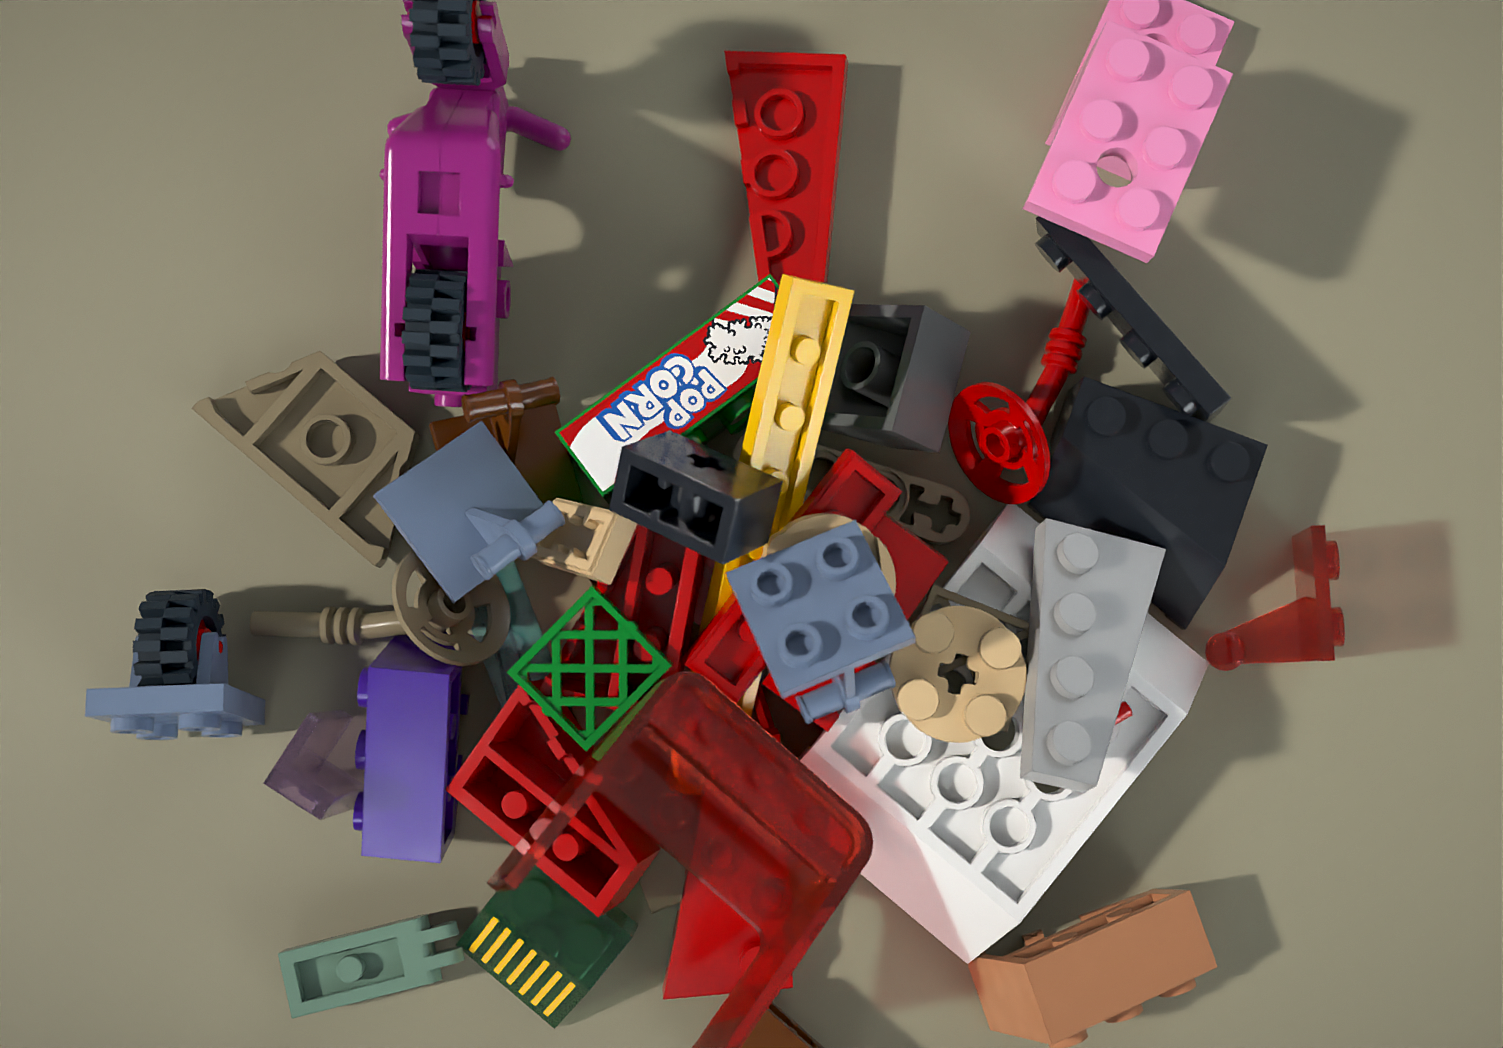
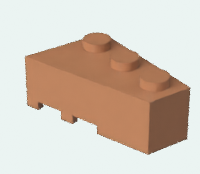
(1095, 968)

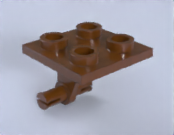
(524, 426)

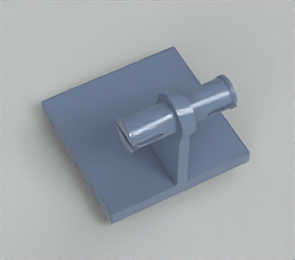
(468, 512)
(820, 616)

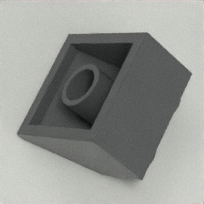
(896, 376)

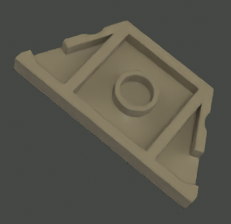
(322, 444)

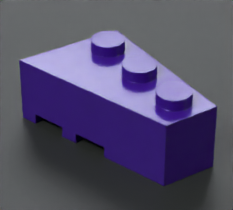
(408, 753)

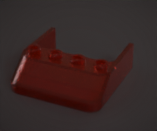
(731, 814)

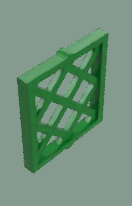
(553, 704)

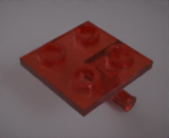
(1298, 630)

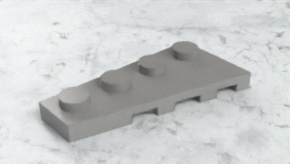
(1081, 646)

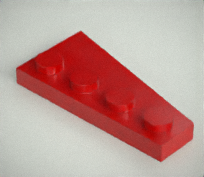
(790, 147)
(709, 942)

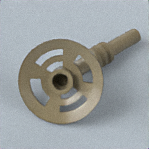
(431, 615)

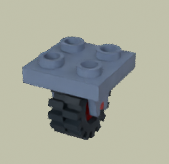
(177, 674)

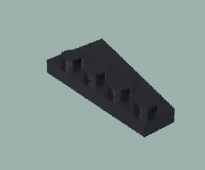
(1143, 331)

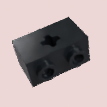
(695, 496)

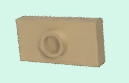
(588, 543)

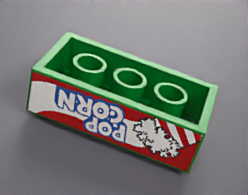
(690, 389)

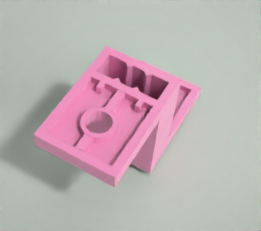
(1138, 113)

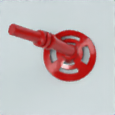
(1015, 434)

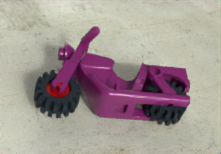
(445, 203)

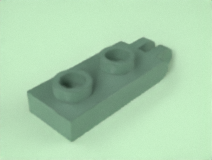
(366, 964)

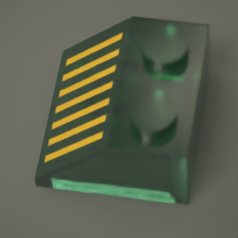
(545, 944)

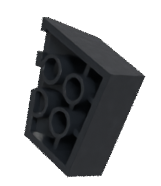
(1154, 481)

